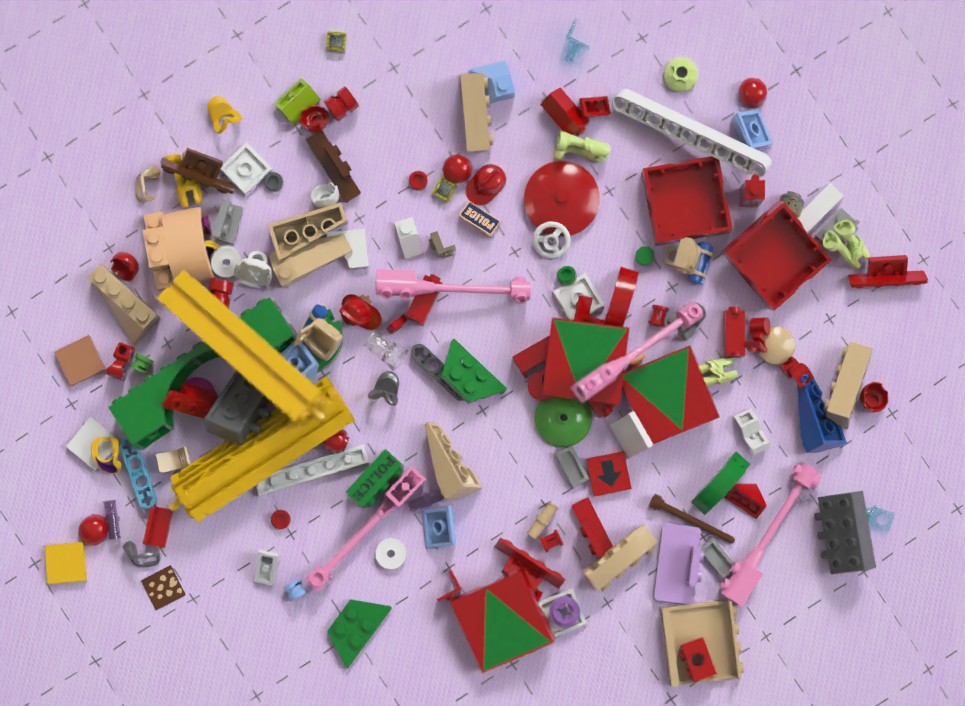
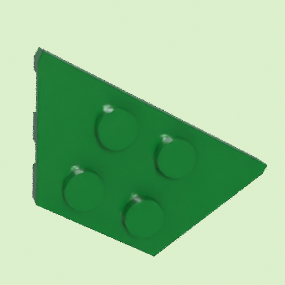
(468, 375)
(355, 627)

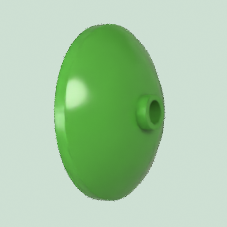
(561, 432)

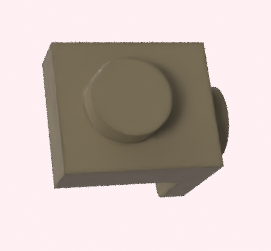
(435, 243)

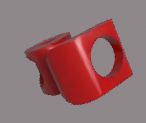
(759, 328)
(122, 354)
(794, 369)

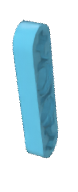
(136, 473)

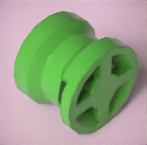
(143, 362)

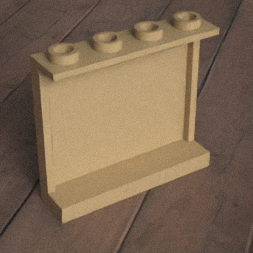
(716, 625)

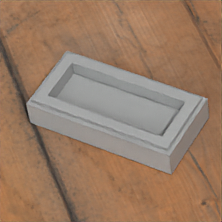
(571, 466)
(717, 558)

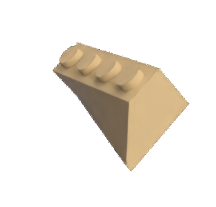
(475, 111)
(303, 229)
(127, 307)
(848, 383)
(619, 557)

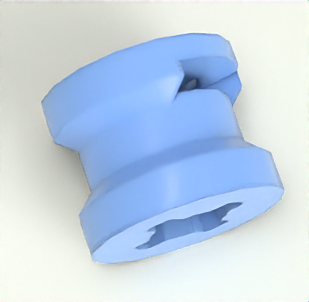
(295, 589)

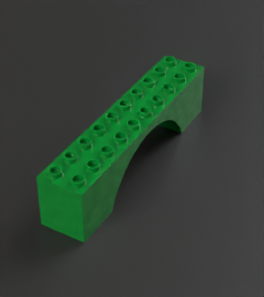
(141, 410)

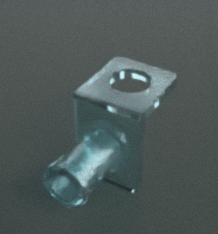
(575, 45)
(872, 515)

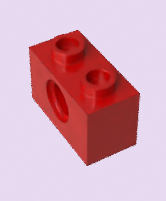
(697, 647)

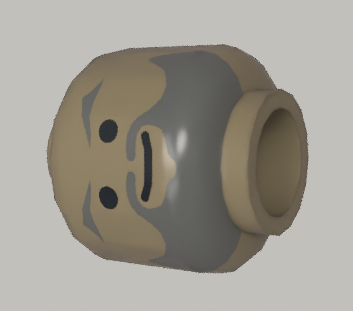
(793, 201)

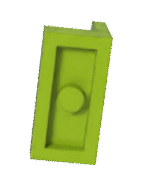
(296, 99)

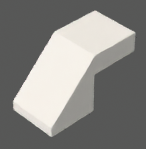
(751, 431)

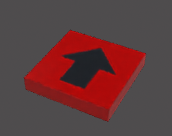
(608, 473)

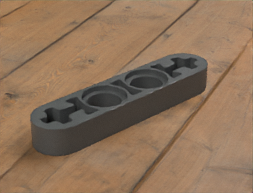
(435, 374)

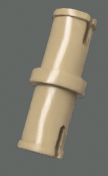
(542, 520)

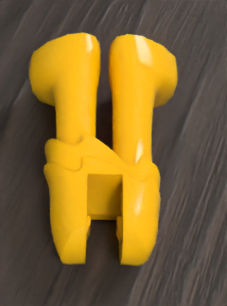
(183, 187)

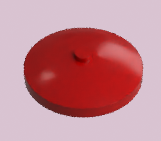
(563, 195)

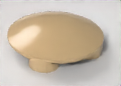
(779, 345)

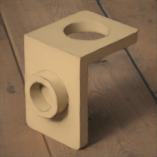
(172, 460)

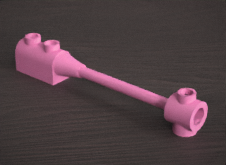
(404, 284)
(609, 371)
(394, 498)
(745, 573)

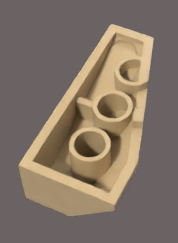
(309, 259)
(451, 473)

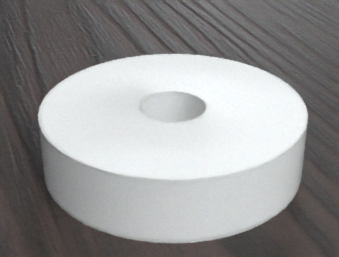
(219, 255)
(391, 562)

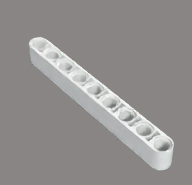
(700, 132)

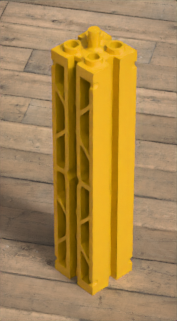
(244, 349)
(235, 469)

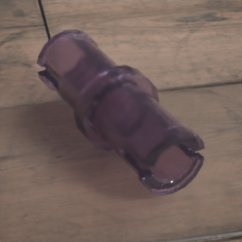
(425, 500)
(112, 519)

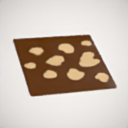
(163, 587)

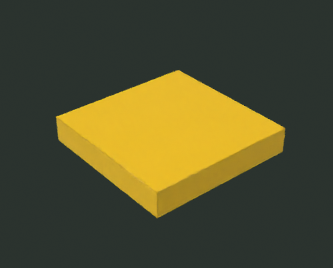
(65, 562)

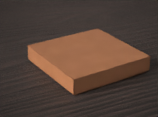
(80, 360)

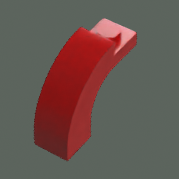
(621, 297)

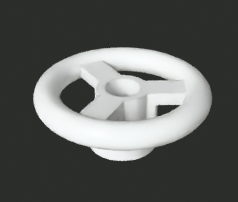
(554, 246)

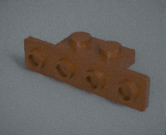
(333, 165)
(199, 168)

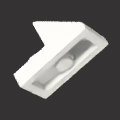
(409, 238)
(266, 567)

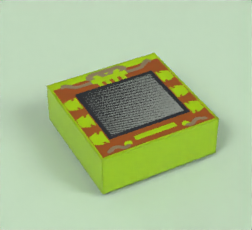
(336, 41)
(444, 189)

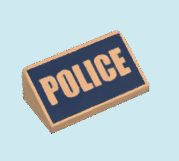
(479, 219)

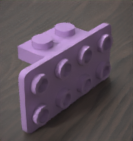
(678, 563)

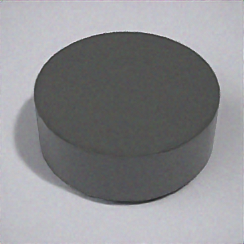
(273, 181)

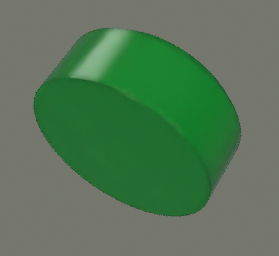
(644, 256)
(566, 275)

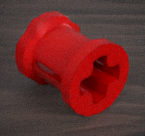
(660, 322)
(551, 541)

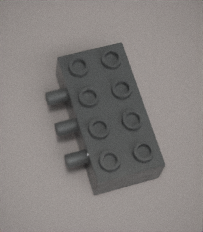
(237, 410)
(845, 532)

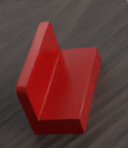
(158, 526)

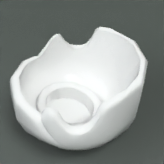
(325, 195)

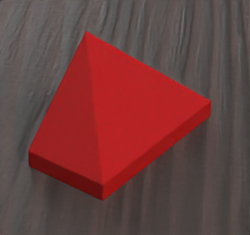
(594, 106)
(747, 498)

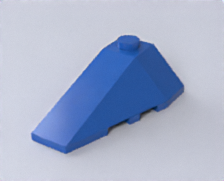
(815, 428)

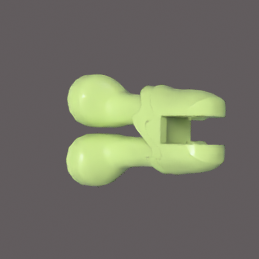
(587, 148)
(854, 248)
(715, 368)

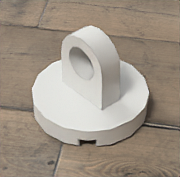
(254, 272)

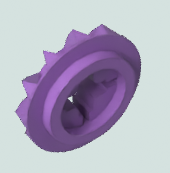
(572, 606)

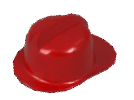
(485, 184)
(359, 312)

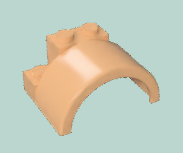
(176, 243)

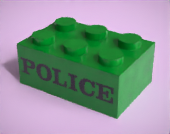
(375, 479)

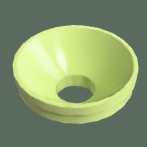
(676, 83)

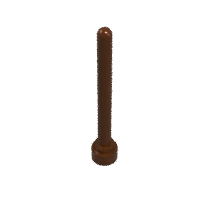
(658, 503)

